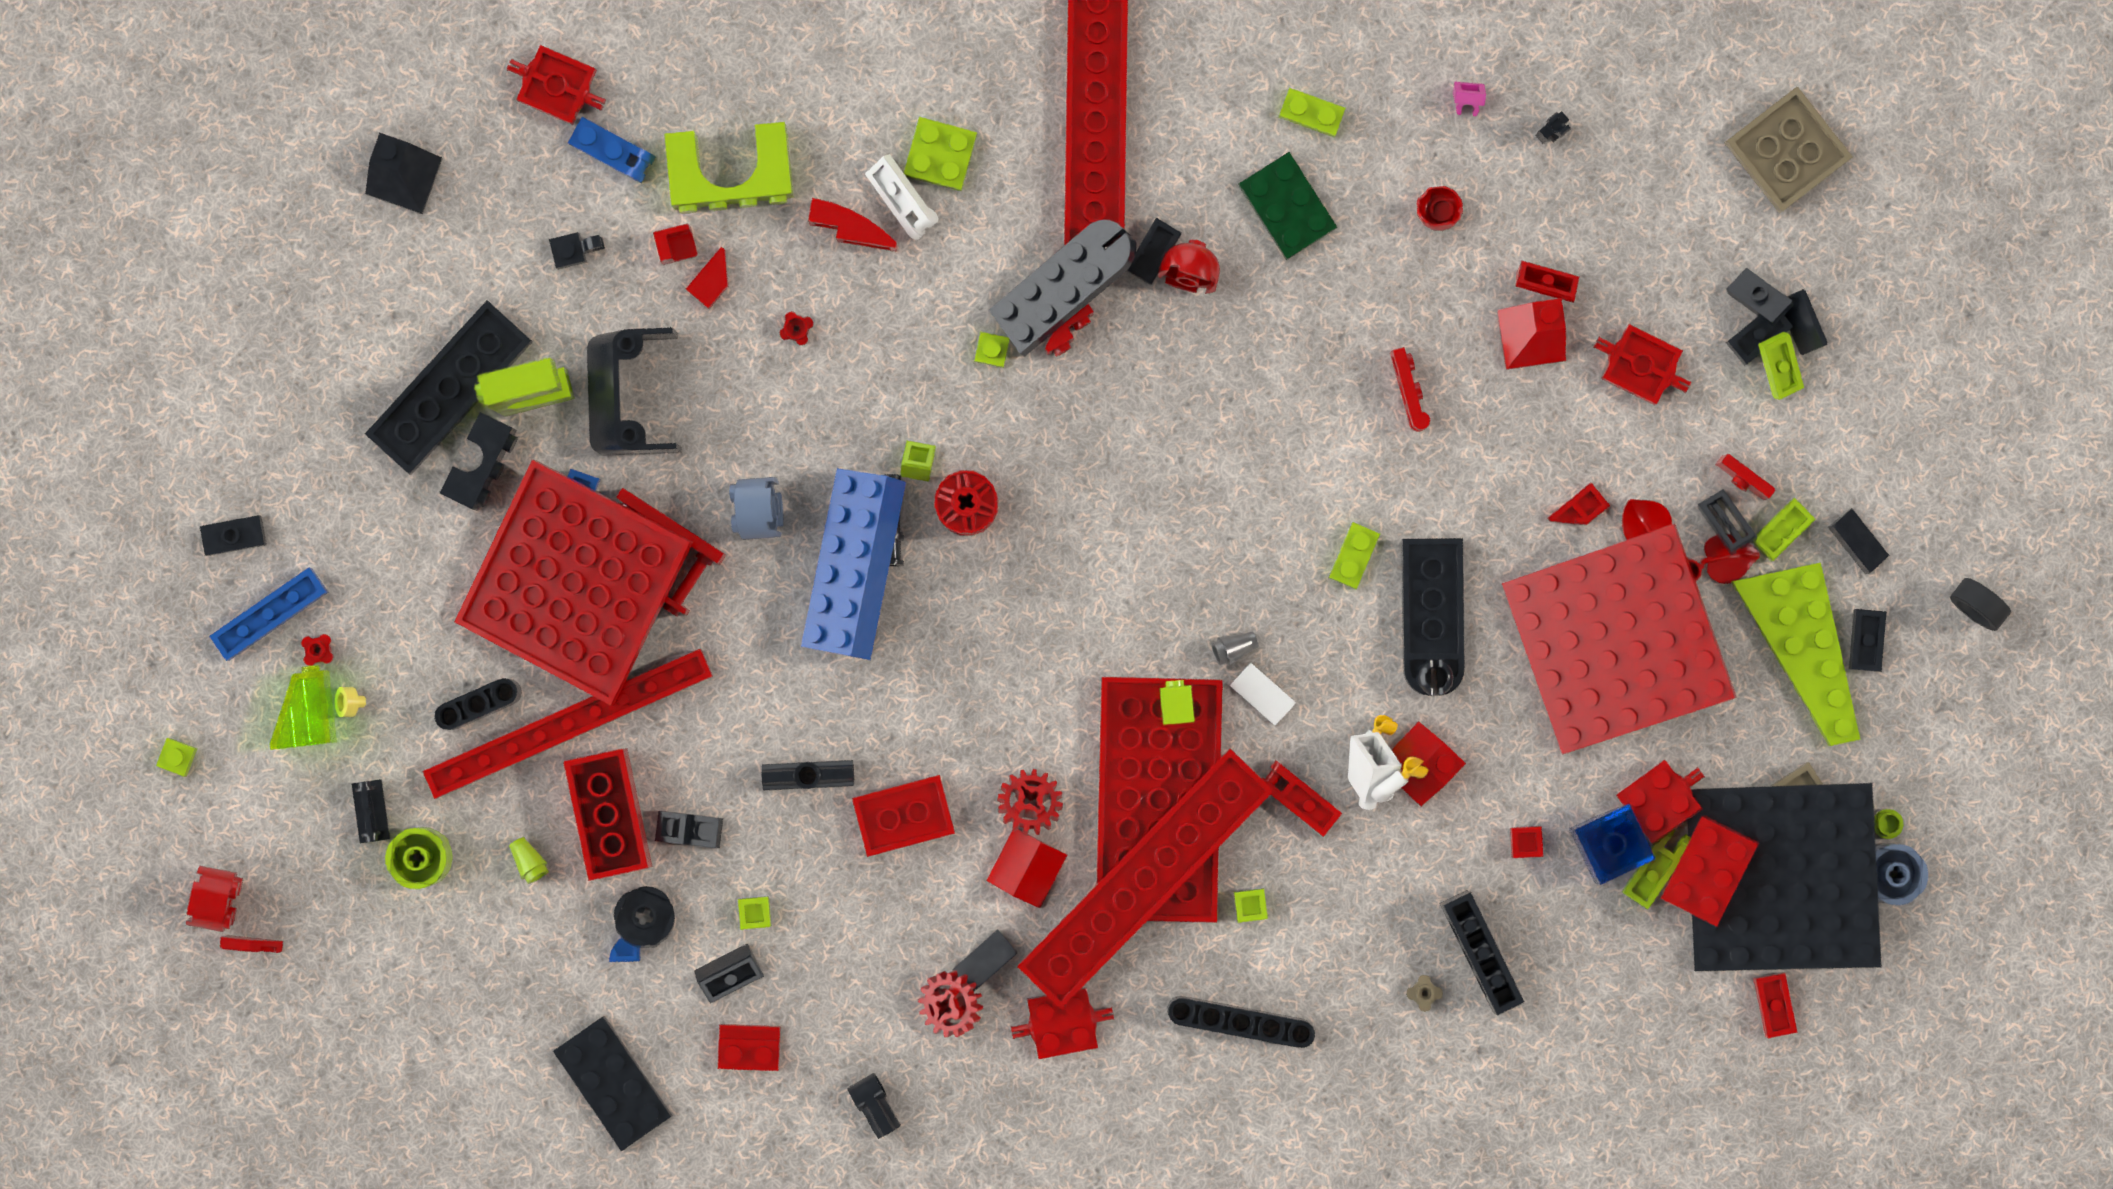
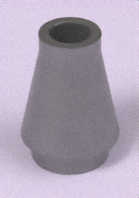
(1233, 647)

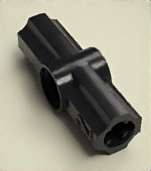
(787, 775)

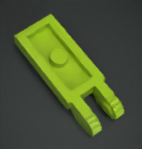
(1650, 878)

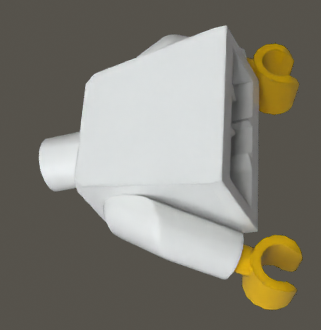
(1374, 767)

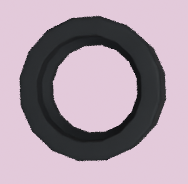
(1980, 604)

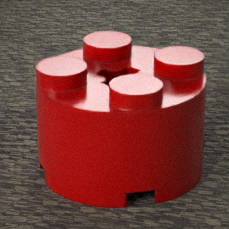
(212, 899)

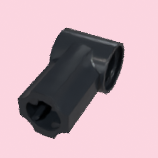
(871, 1099)

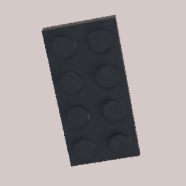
(612, 1083)

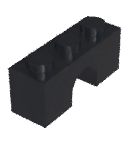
(472, 486)

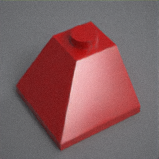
(1533, 333)
(1436, 757)

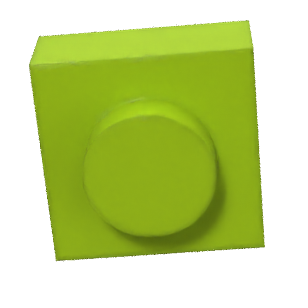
(992, 349)
(176, 757)
(1250, 905)
(754, 912)

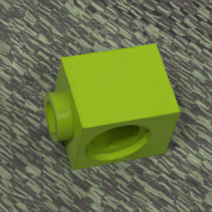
(1176, 703)

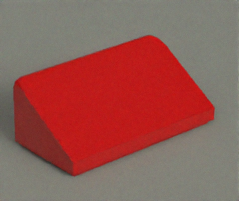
(1547, 281)

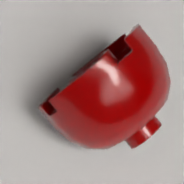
(1190, 267)

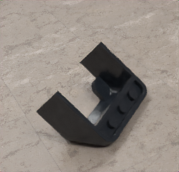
(606, 430)

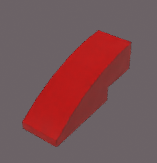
(850, 226)

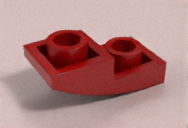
(1062, 336)

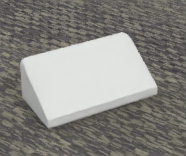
(1262, 694)

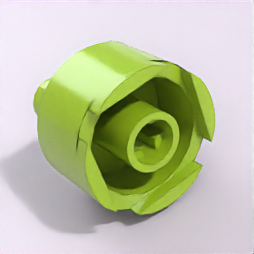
(406, 869)

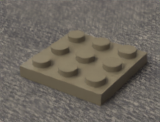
(1788, 149)

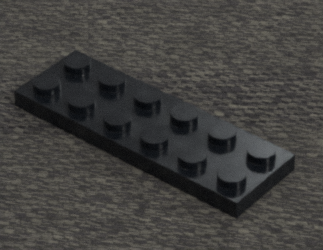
(446, 388)

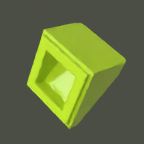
(917, 461)

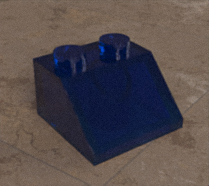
(1612, 844)

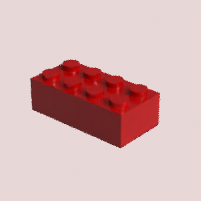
(607, 814)

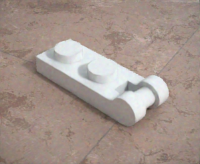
(901, 197)

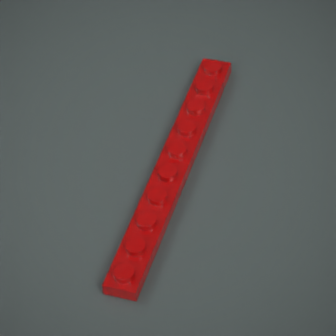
(566, 724)

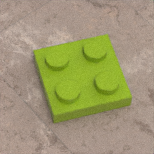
(940, 154)

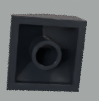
(401, 173)

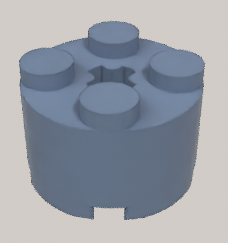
(756, 508)
(1911, 876)

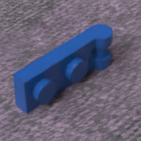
(610, 149)

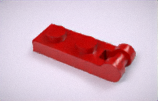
(1410, 391)
(1302, 800)

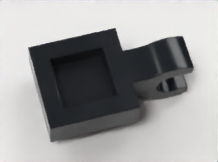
(1554, 129)
(571, 249)

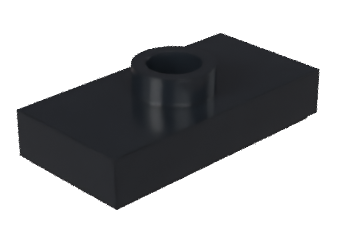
(1152, 251)
(1759, 297)
(233, 535)

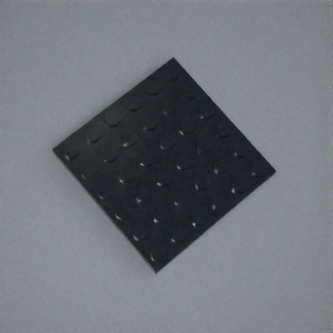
(1808, 885)

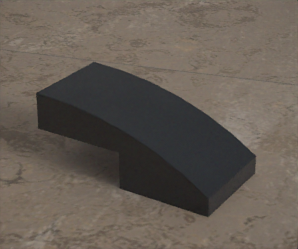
(688, 829)

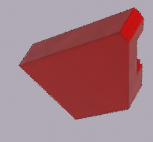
(711, 280)
(1581, 508)
(250, 944)

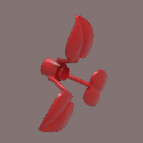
(1647, 515)

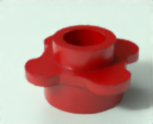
(794, 320)
(311, 656)

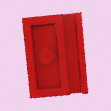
(749, 1047)

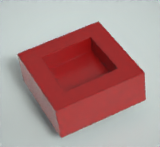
(1526, 842)

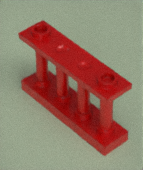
(706, 552)

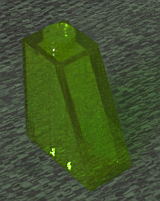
(306, 711)

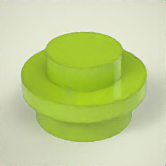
(1888, 823)

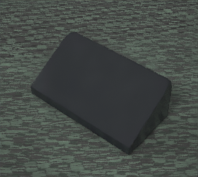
(1806, 327)
(1858, 541)
(986, 959)
(728, 973)

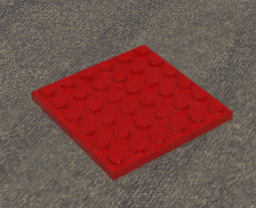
(573, 582)
(1619, 639)

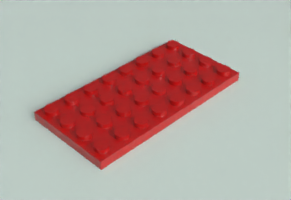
(1148, 771)

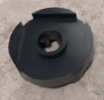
(637, 901)

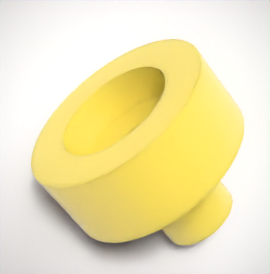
(348, 701)

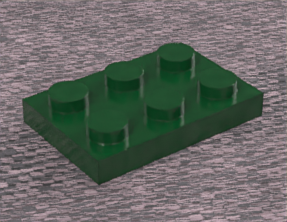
(1287, 206)

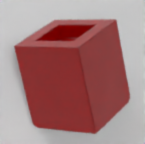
(675, 244)

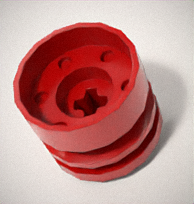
(966, 521)

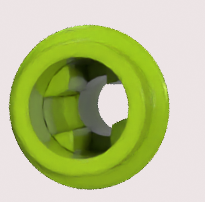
(528, 861)

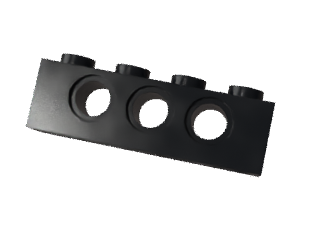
(1481, 952)

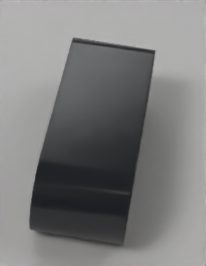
(464, 709)

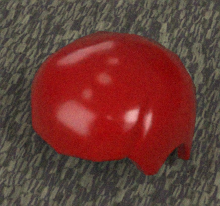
(1439, 208)

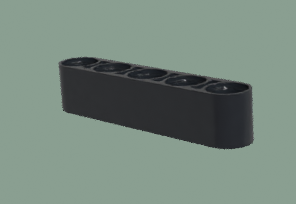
(1252, 1031)

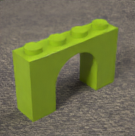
(768, 182)
(524, 387)

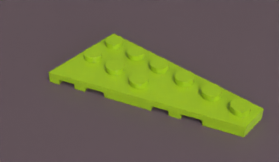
(1801, 632)

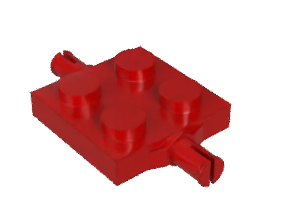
(556, 84)
(1642, 364)
(1662, 800)
(1064, 1029)

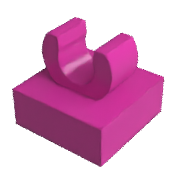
(1469, 93)

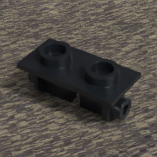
(370, 811)

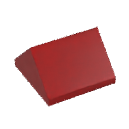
(1026, 868)

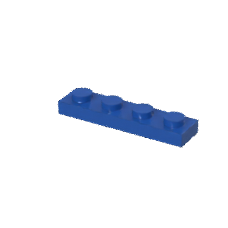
(268, 614)

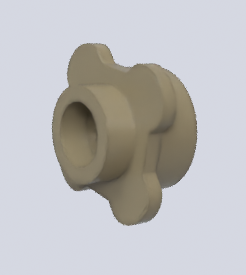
(1415, 993)

